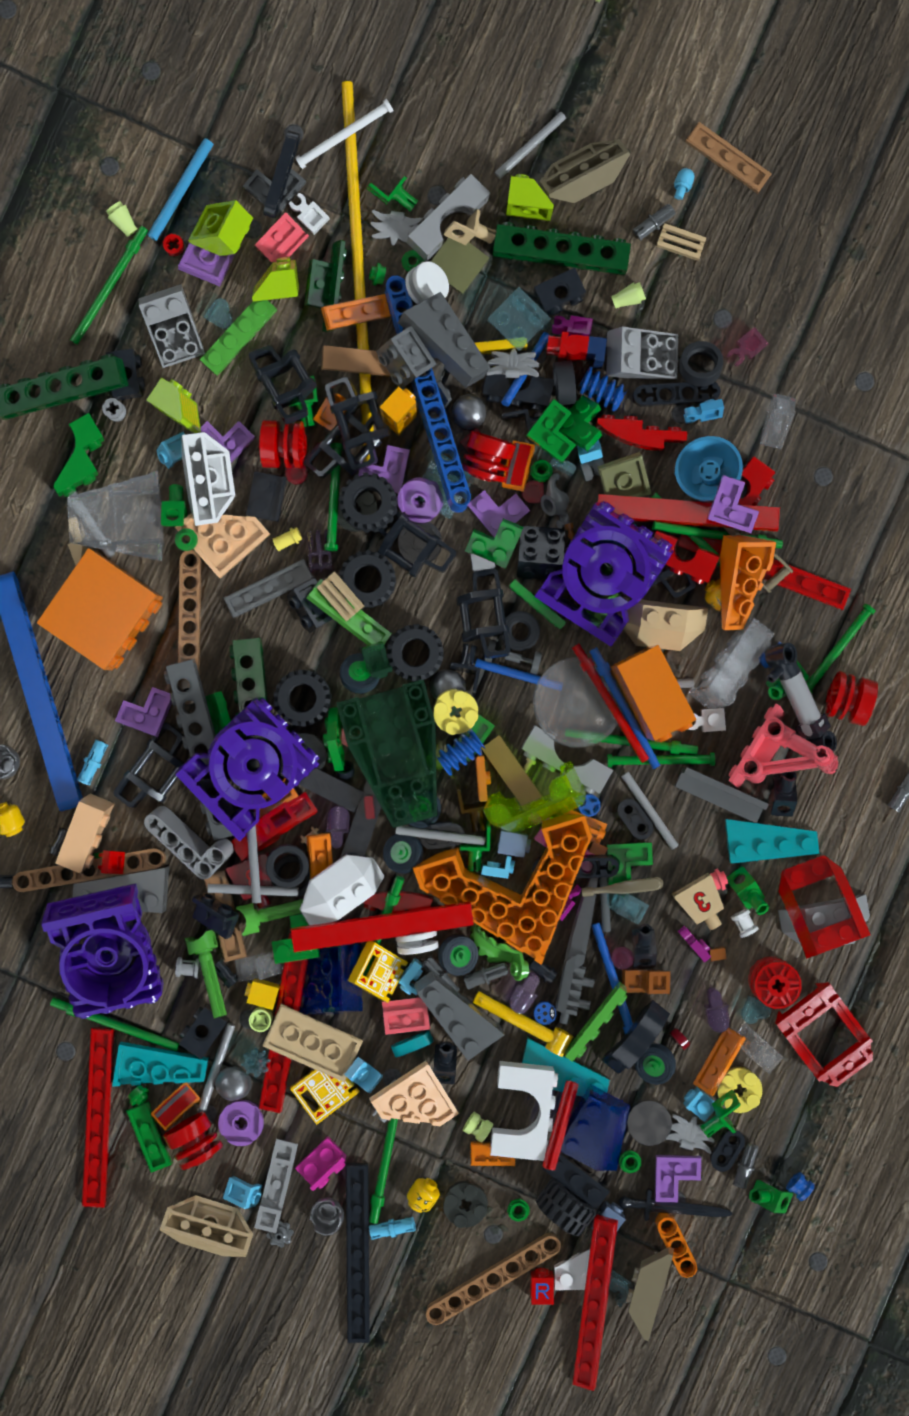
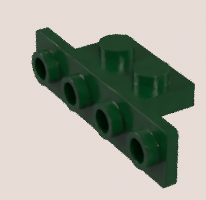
(325, 280)

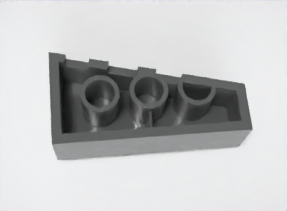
(446, 339)
(151, 887)
(462, 1020)

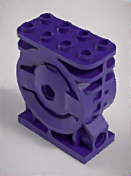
(649, 556)
(252, 720)
(110, 923)

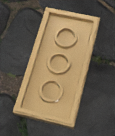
(312, 1042)

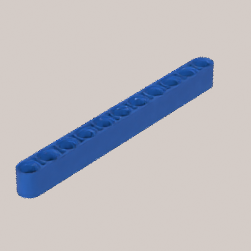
(429, 404)
(38, 694)

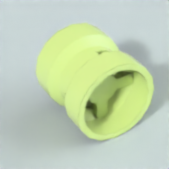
(257, 1019)
(478, 1127)

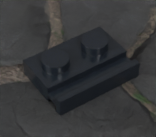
(266, 496)

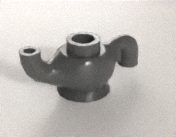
(555, 501)

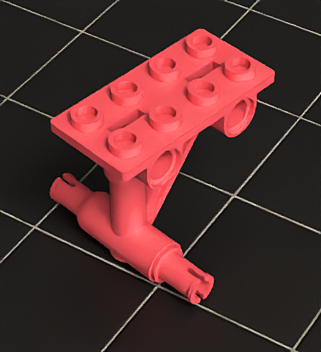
(766, 745)

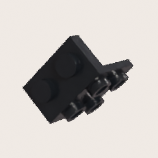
(540, 552)

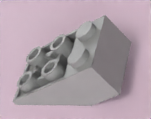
(171, 326)
(641, 354)

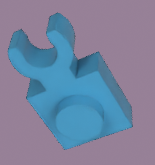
(707, 410)

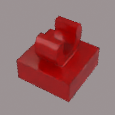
(112, 862)

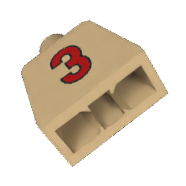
(701, 901)

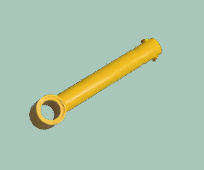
(556, 1040)

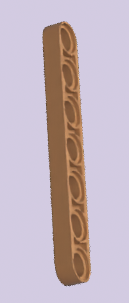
(184, 615)
(56, 871)
(487, 1288)

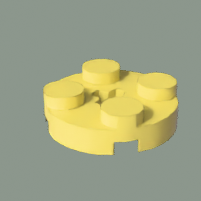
(454, 724)
(753, 1088)

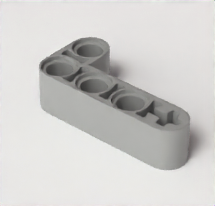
(181, 840)

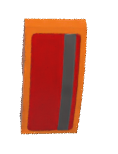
(519, 466)
(175, 1106)

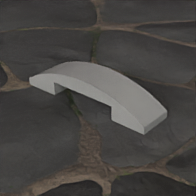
(276, 1185)

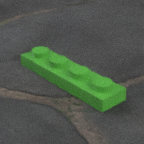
(238, 335)
(359, 625)
(591, 1028)

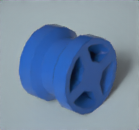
(591, 806)
(800, 1186)

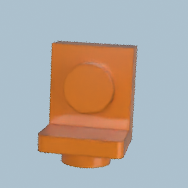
(324, 414)

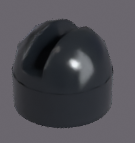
(348, 771)

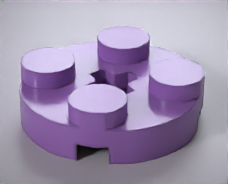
(429, 491)
(250, 1131)

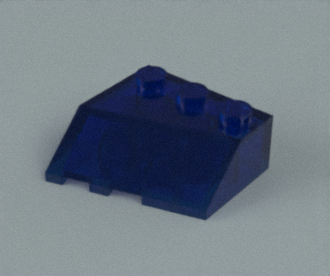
(328, 982)
(596, 1130)

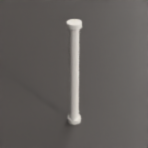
(343, 134)

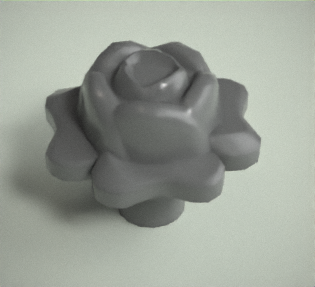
(282, 1235)

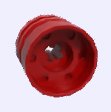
(280, 444)
(487, 457)
(856, 699)
(763, 976)
(194, 1144)

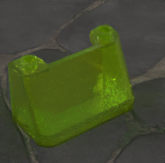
(565, 795)

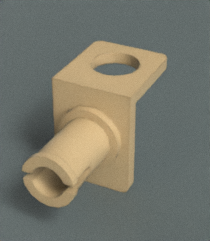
(472, 229)

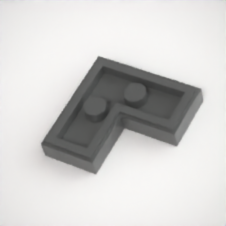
(259, 185)

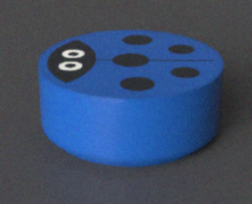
(545, 1012)

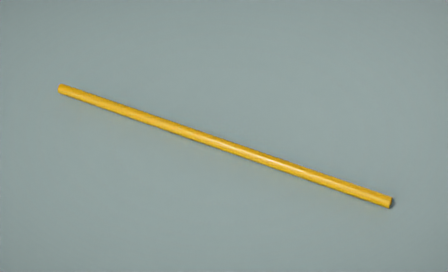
(356, 236)

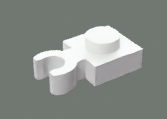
(311, 216)
(710, 720)

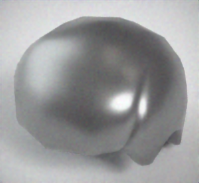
(469, 411)
(446, 680)
(8, 762)
(233, 1083)
(326, 1216)

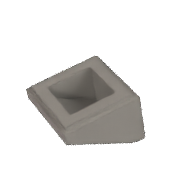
(479, 563)

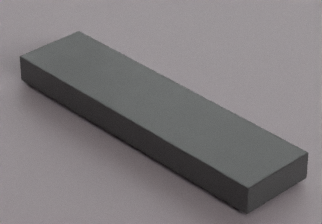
(268, 588)

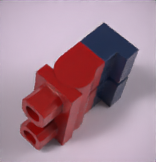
(578, 348)

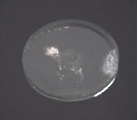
(571, 706)

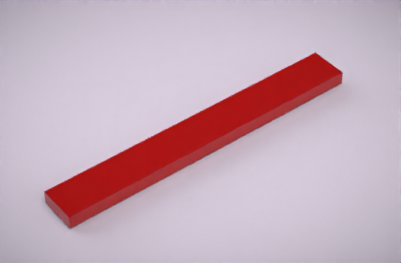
(683, 511)
(798, 581)
(382, 926)
(278, 1068)
(98, 1117)
(595, 1302)

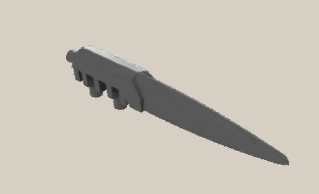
(573, 973)

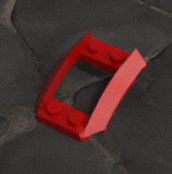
(830, 936)
(809, 1010)

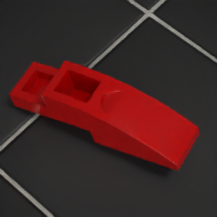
(631, 433)
(277, 823)
(408, 901)

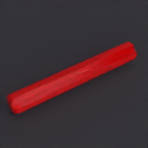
(560, 1125)

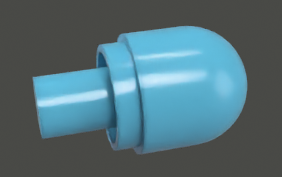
(683, 182)

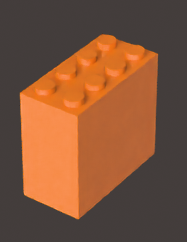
(100, 610)
(653, 694)

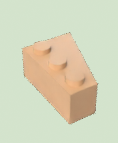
(84, 833)

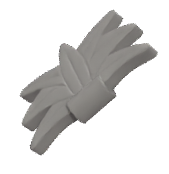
(393, 226)
(513, 364)
(689, 1134)

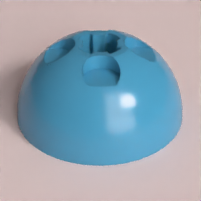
(702, 460)

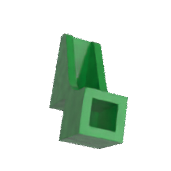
(79, 467)

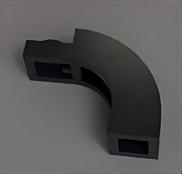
(638, 1039)

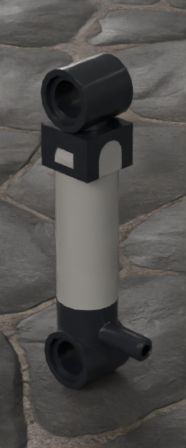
(811, 724)

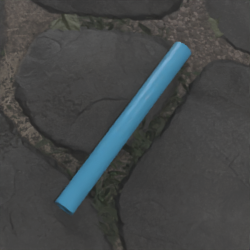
(180, 189)

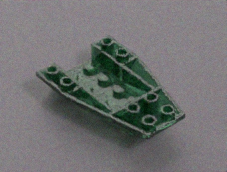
(395, 749)

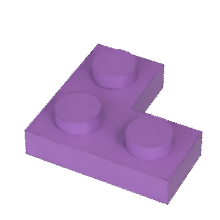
(234, 440)
(393, 467)
(726, 507)
(491, 515)
(146, 719)
(670, 1170)

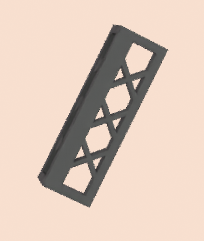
(720, 794)

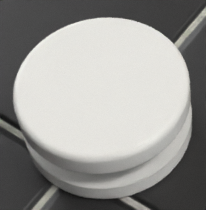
(426, 281)
(416, 943)

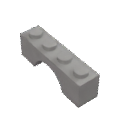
(466, 198)
(591, 774)

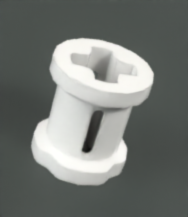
(744, 923)

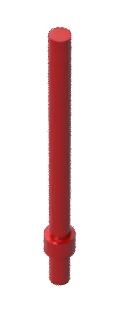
(588, 665)

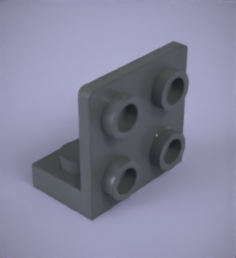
(405, 357)

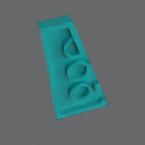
(762, 841)
(153, 1065)
(566, 1069)

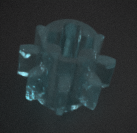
(250, 1061)

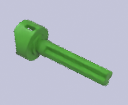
(254, 917)
(203, 947)

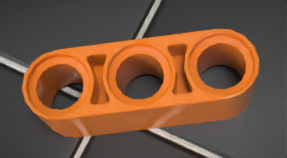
(681, 1253)

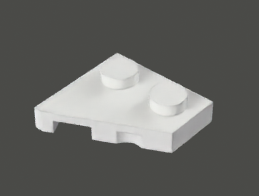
(572, 1272)

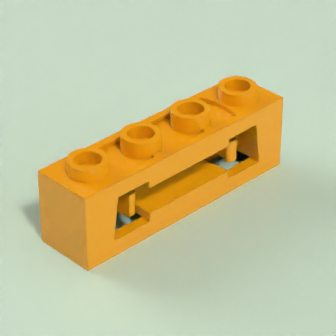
(399, 410)

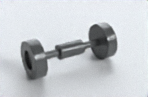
(515, 657)

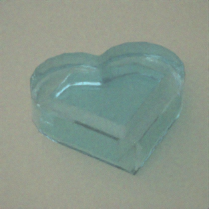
(219, 314)
(566, 467)
(754, 1010)

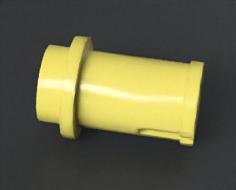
(287, 539)

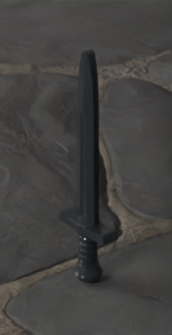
(672, 1207)

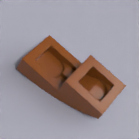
(646, 981)

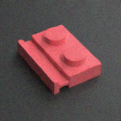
(281, 239)
(405, 1016)

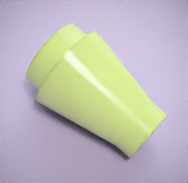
(121, 218)
(630, 295)

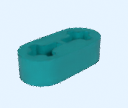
(412, 1043)

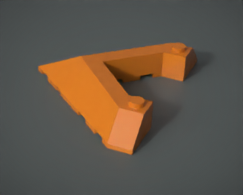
(524, 919)

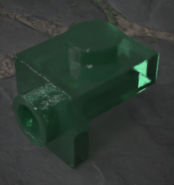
(376, 660)

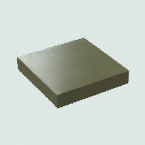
(460, 263)
(625, 477)

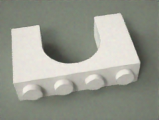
(531, 1141)

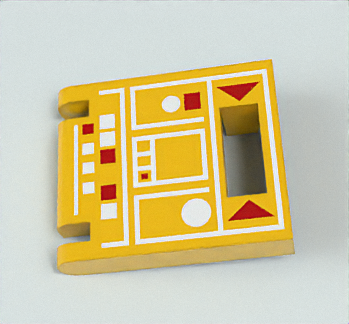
(383, 973)
(327, 1092)

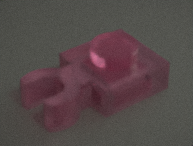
(749, 345)

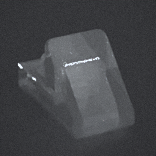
(257, 966)

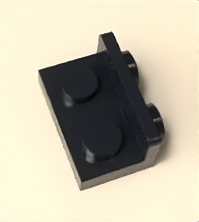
(310, 615)
(215, 915)

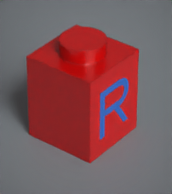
(542, 1287)

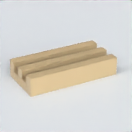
(689, 235)
(338, 599)

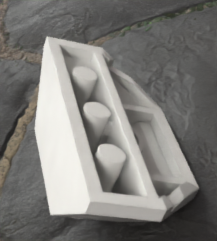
(207, 477)
(340, 889)

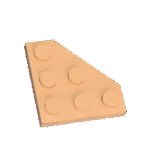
(226, 542)
(415, 1098)

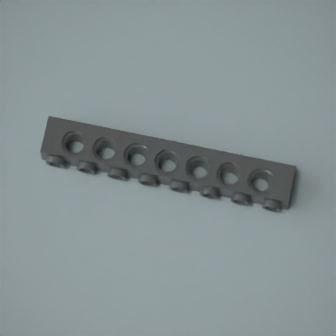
(189, 671)

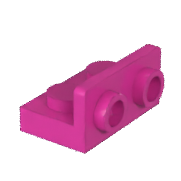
(322, 1163)

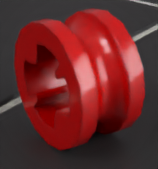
(172, 238)

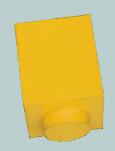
(262, 993)

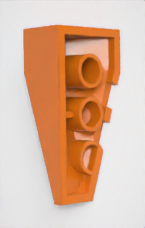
(741, 573)

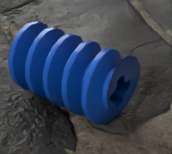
(602, 389)
(460, 752)

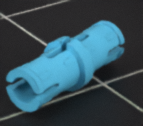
(92, 762)
(392, 1228)

